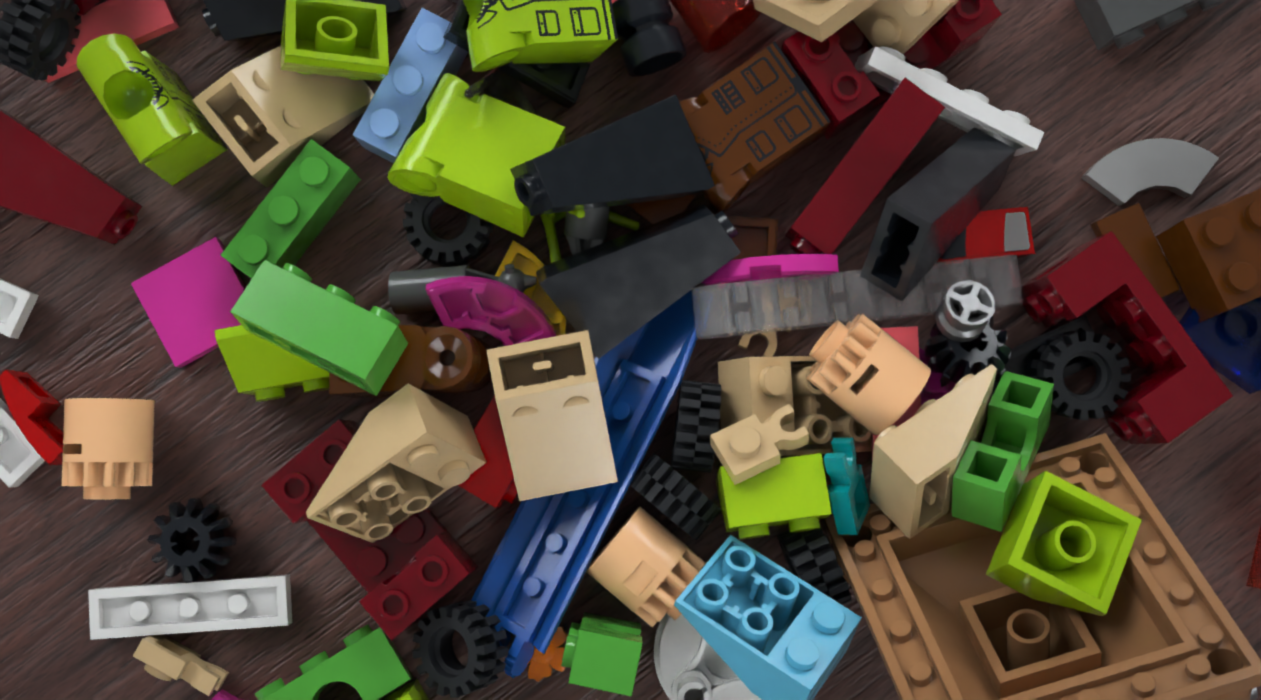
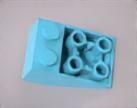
(767, 623)

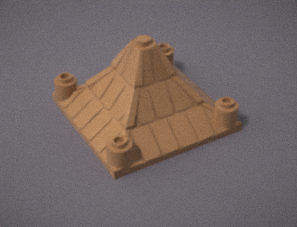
(970, 637)

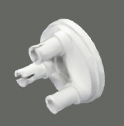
(691, 667)

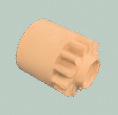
(867, 372)
(107, 446)
(646, 567)

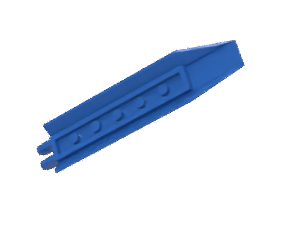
(559, 534)

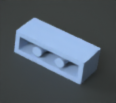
(411, 80)

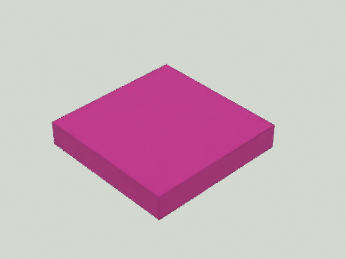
(191, 300)

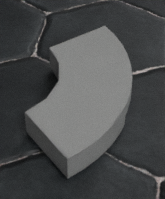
(1150, 165)

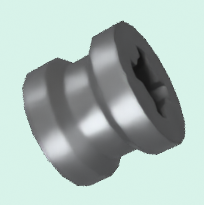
(976, 309)

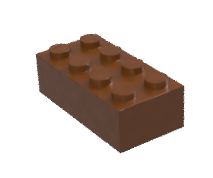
(1218, 255)

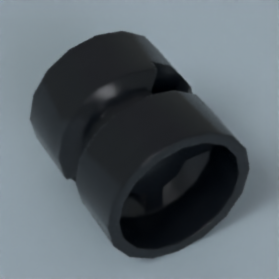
(648, 37)

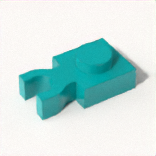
(848, 489)

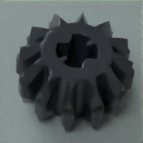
(964, 358)
(174, 543)

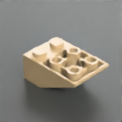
(275, 112)
(771, 383)
(552, 415)
(919, 458)
(397, 465)

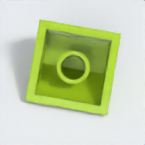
(335, 39)
(266, 368)
(781, 495)
(1064, 545)

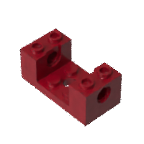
(850, 95)
(1179, 379)
(402, 571)

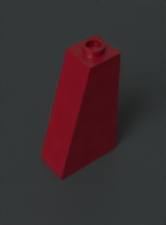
(864, 170)
(58, 189)

